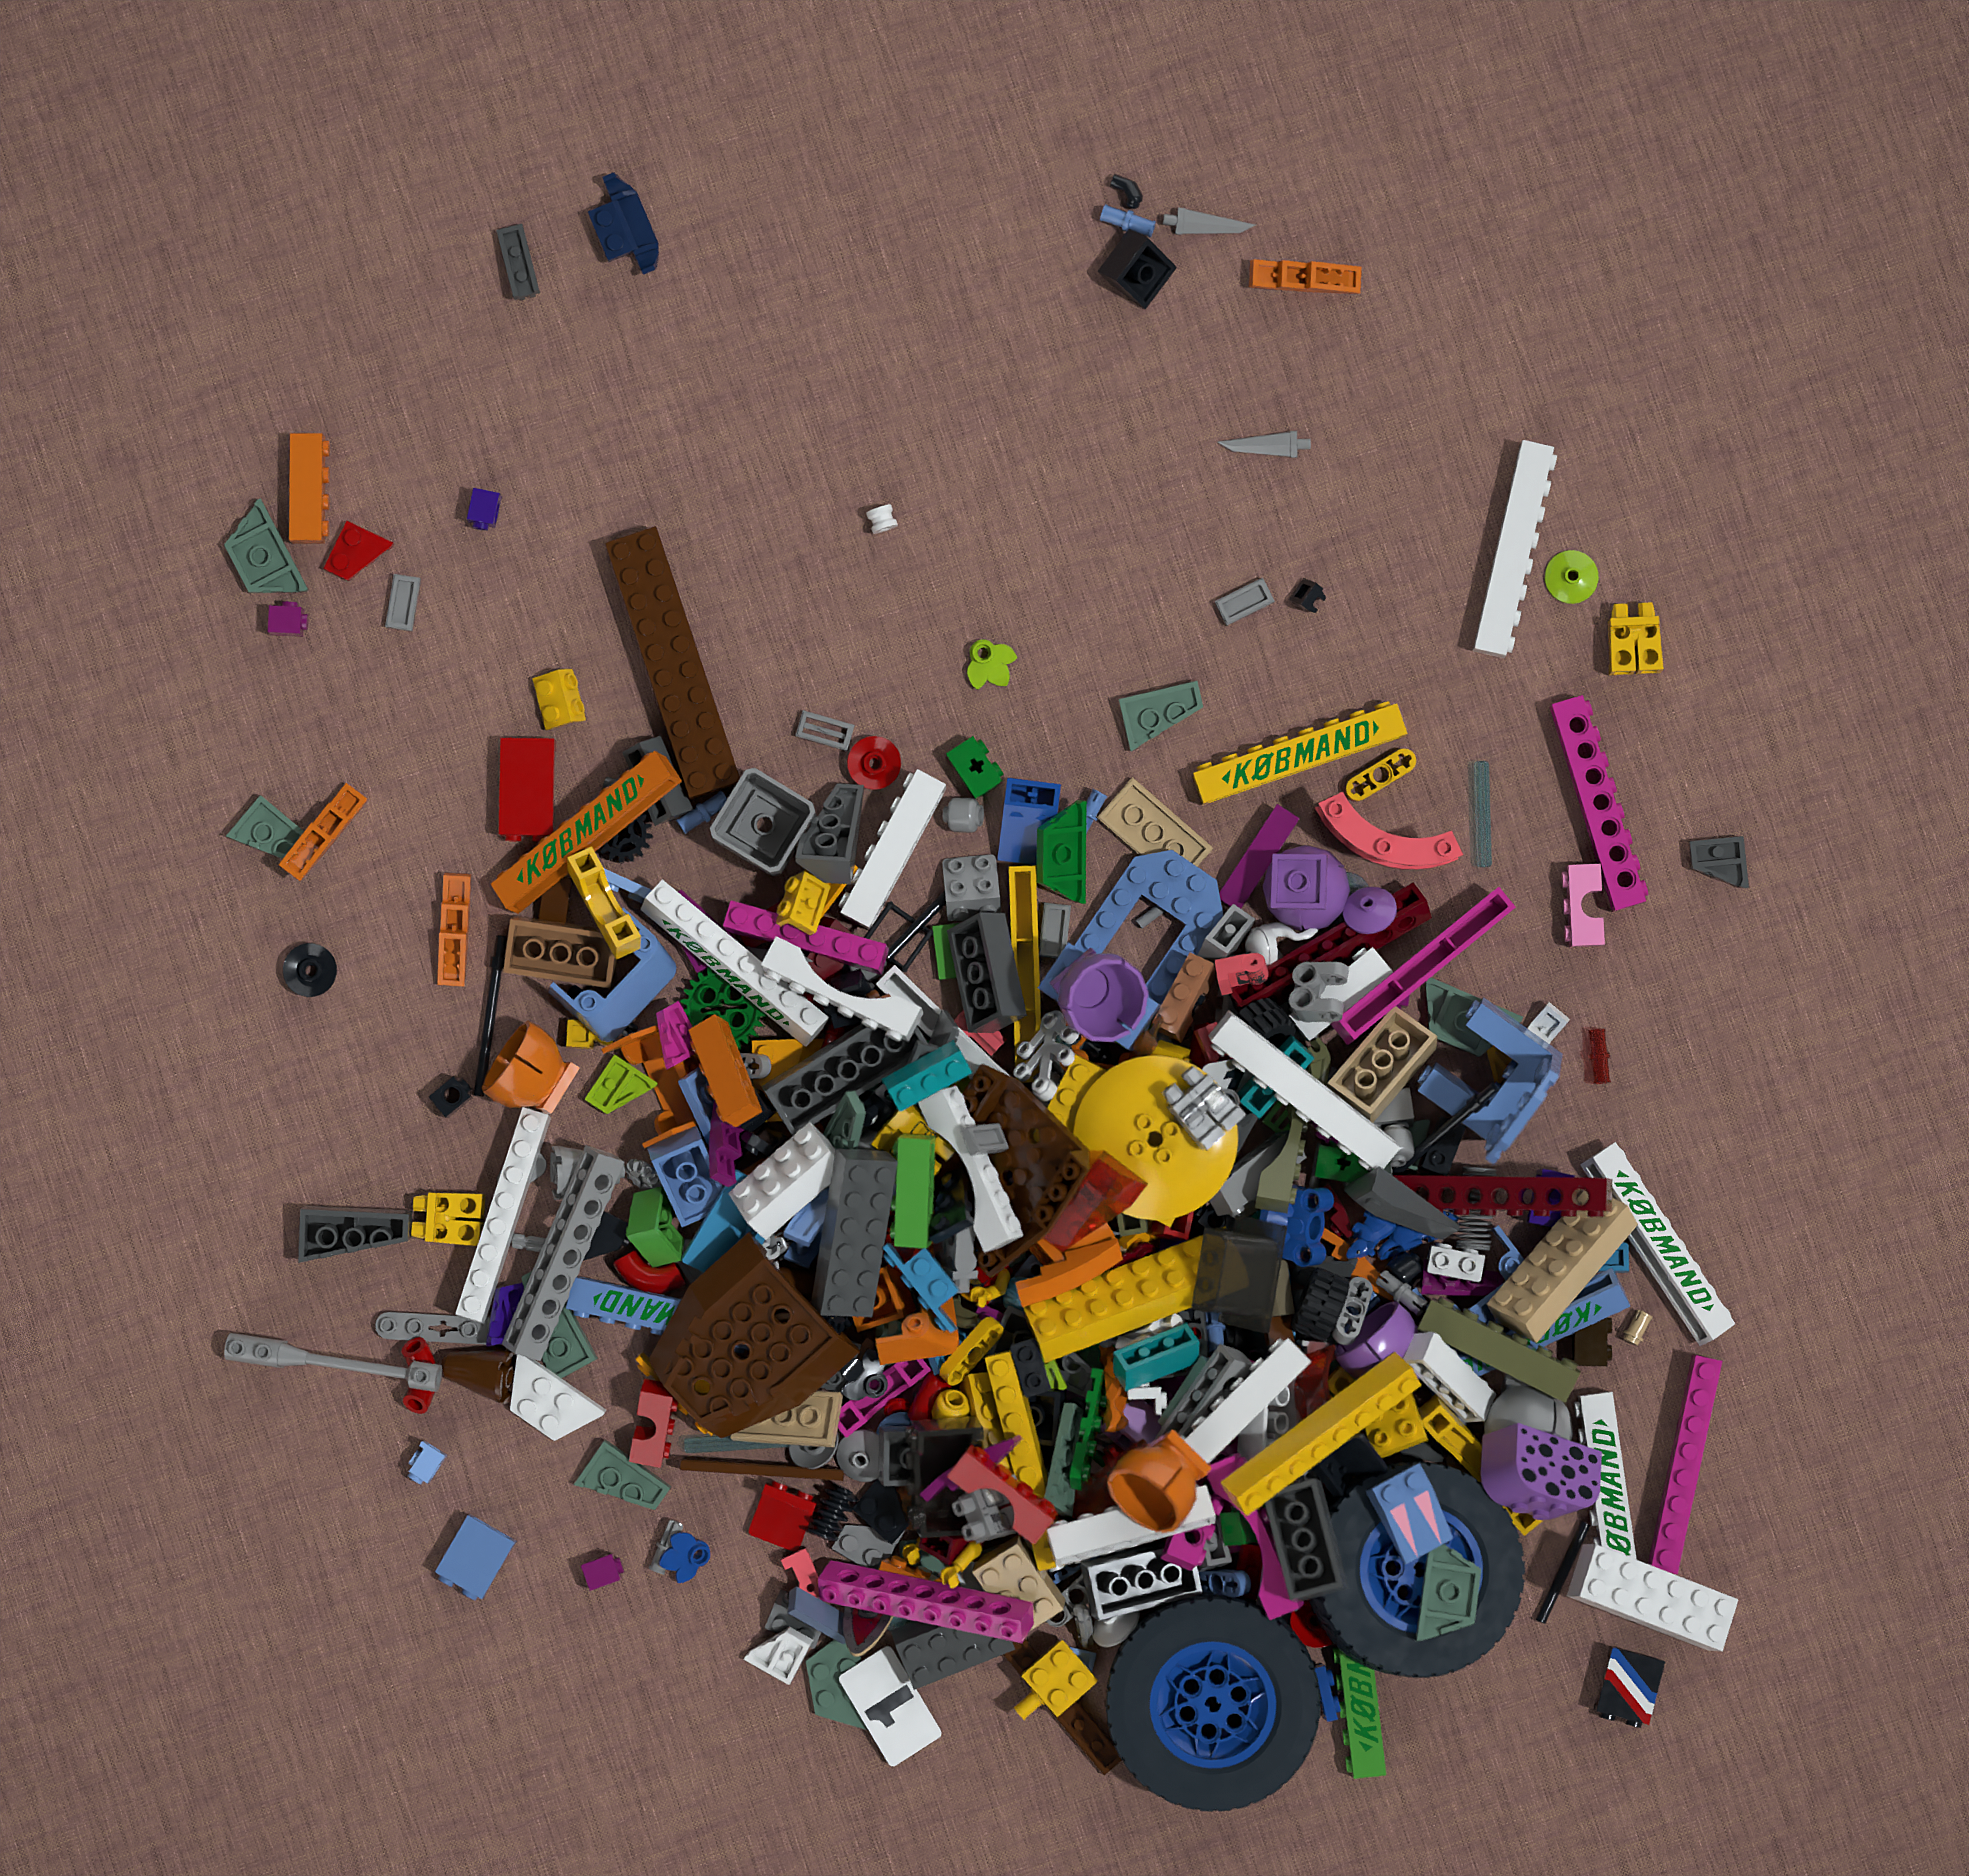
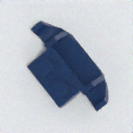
(625, 226)

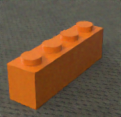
(307, 488)
(724, 1071)

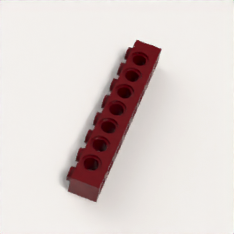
(1334, 946)
(1598, 1191)

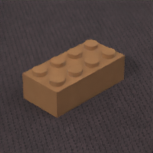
(559, 952)

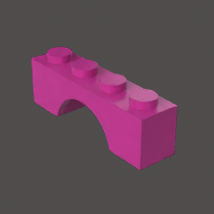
(899, 1378)

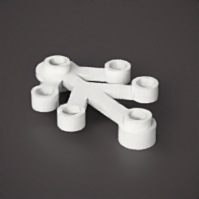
(1050, 1027)

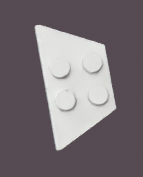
(549, 1401)

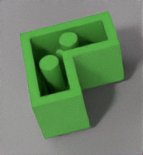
(652, 1228)

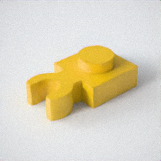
(581, 1037)

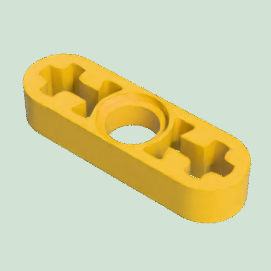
(1394, 758)
(962, 1362)

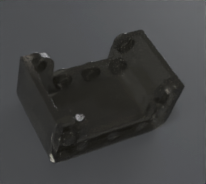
(933, 1451)

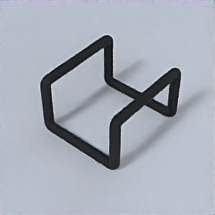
(929, 932)

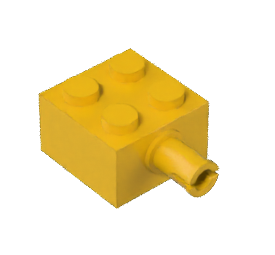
(1055, 1681)

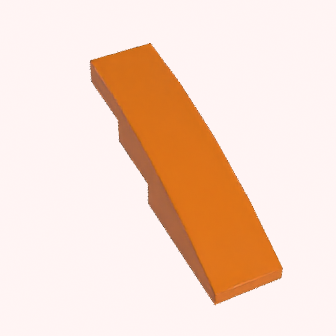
(1305, 277)
(323, 832)
(454, 929)
(1362, 1268)
(1077, 1269)

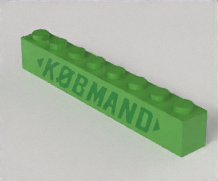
(1361, 1716)

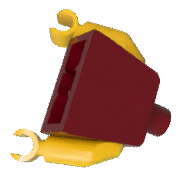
(948, 1549)

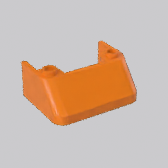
(647, 1049)
(920, 1338)

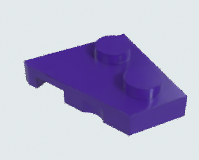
(503, 1309)

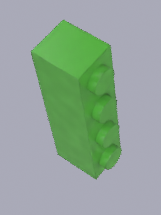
(913, 1190)

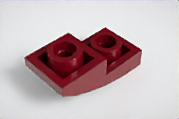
(1340, 1221)

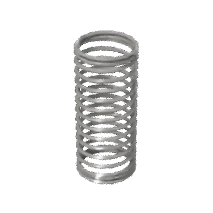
(1470, 1243)

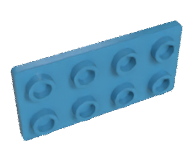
(718, 1231)

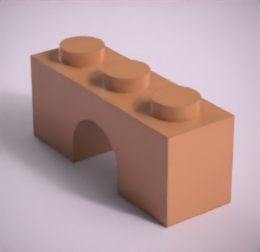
(1192, 980)

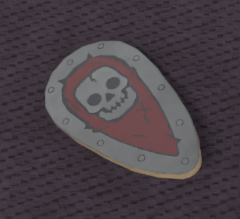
(863, 1629)

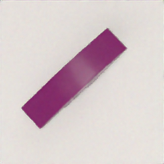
(1258, 857)
(723, 1149)
(996, 1452)

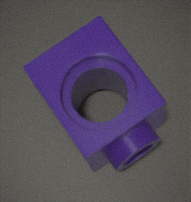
(484, 509)

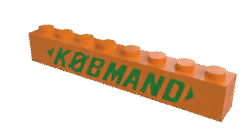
(591, 826)

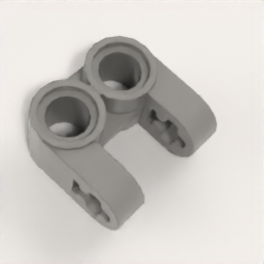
(1318, 1008)

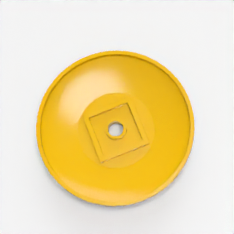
(1120, 1115)

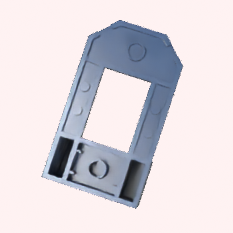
(1173, 886)
(1520, 1091)

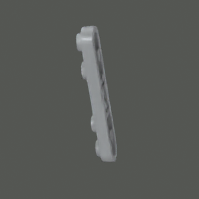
(412, 1325)

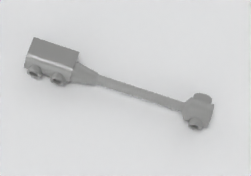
(280, 1354)

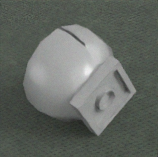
(1529, 1407)

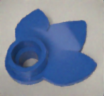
(682, 1558)

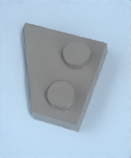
(864, 1546)

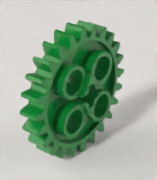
(722, 989)

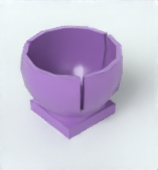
(1306, 888)
(1099, 994)
(1381, 1334)

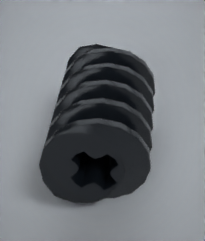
(832, 1512)

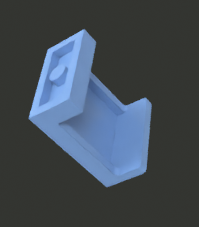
(474, 1557)

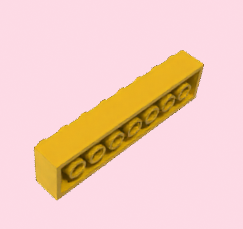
(1116, 1301)

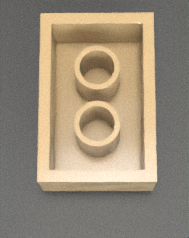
(1014, 1574)

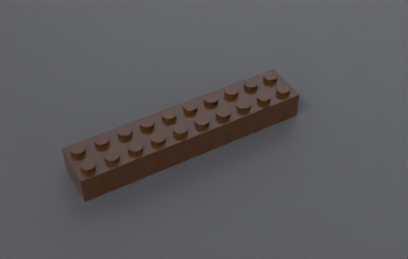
(673, 663)

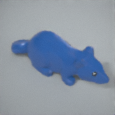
(1369, 1235)
(1406, 1239)

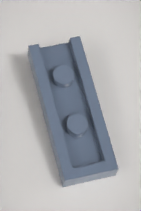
(816, 1614)

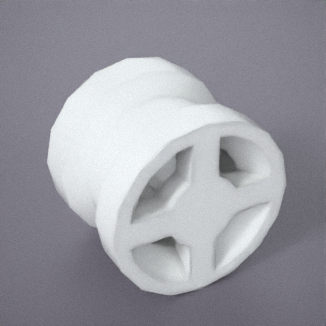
(881, 519)

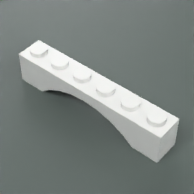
(890, 1014)
(994, 1217)

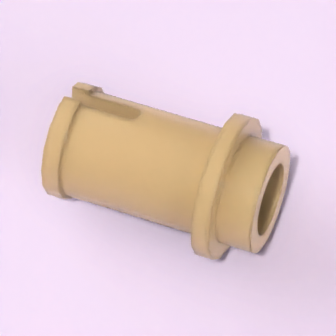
(1637, 1327)

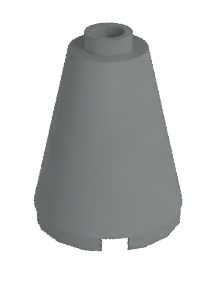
(562, 1167)

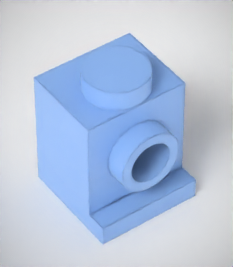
(425, 1463)

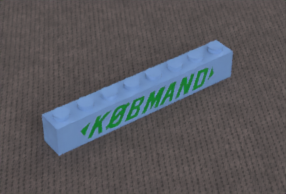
(1596, 1301)
(624, 1304)

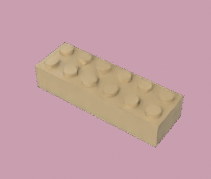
(1559, 1269)

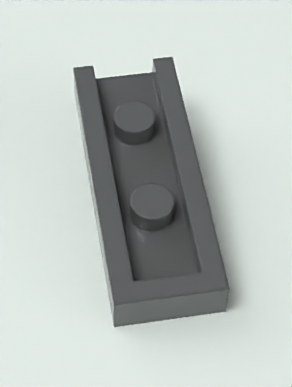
(518, 262)

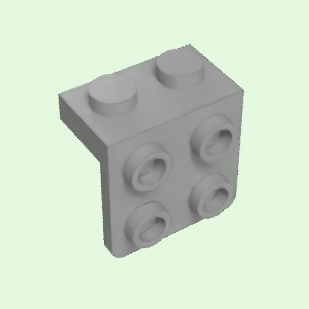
(971, 886)

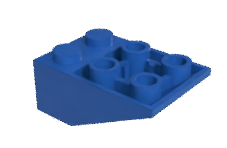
(1025, 809)

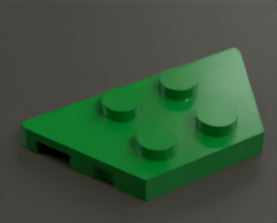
(1063, 852)

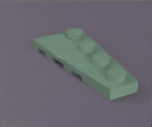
(568, 1344)
(1058, 1485)

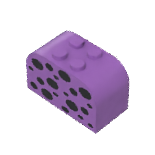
(1539, 1472)

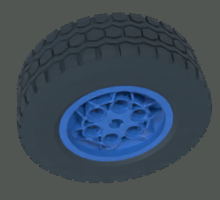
(1369, 1616)
(1237, 1762)

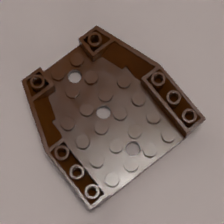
(1043, 1172)
(736, 1306)

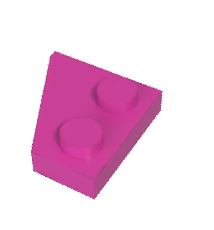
(674, 1034)

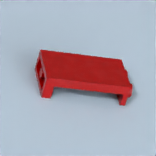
(526, 788)

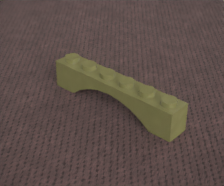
(1276, 1180)

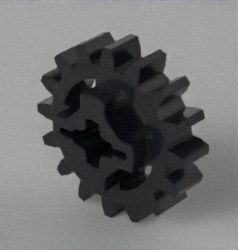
(640, 842)

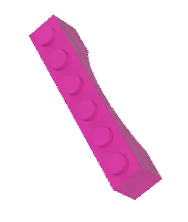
(827, 942)
(1273, 1587)

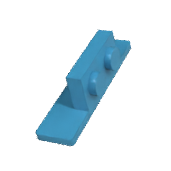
(928, 1279)

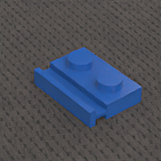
(1329, 1704)

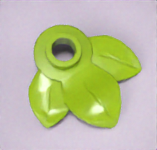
(991, 668)

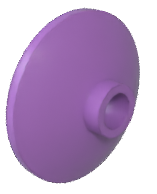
(1373, 918)

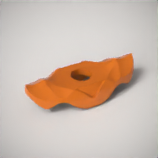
(1115, 1394)

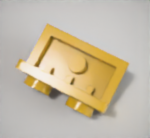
(559, 698)

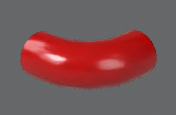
(648, 1278)
(417, 1350)
(926, 1396)

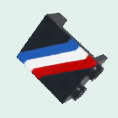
(1629, 1687)

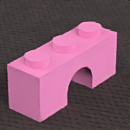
(1581, 929)

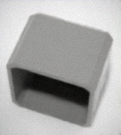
(760, 797)

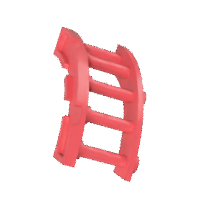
(1381, 846)

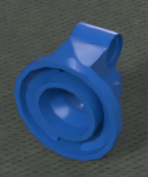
(1304, 1225)

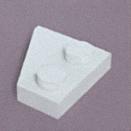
(781, 1654)

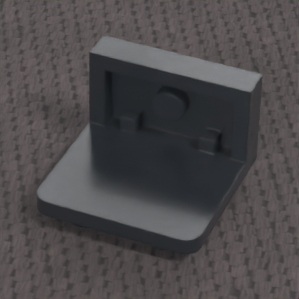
(1351, 1459)

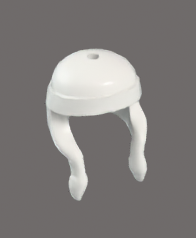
(1263, 940)

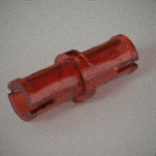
(1599, 1056)

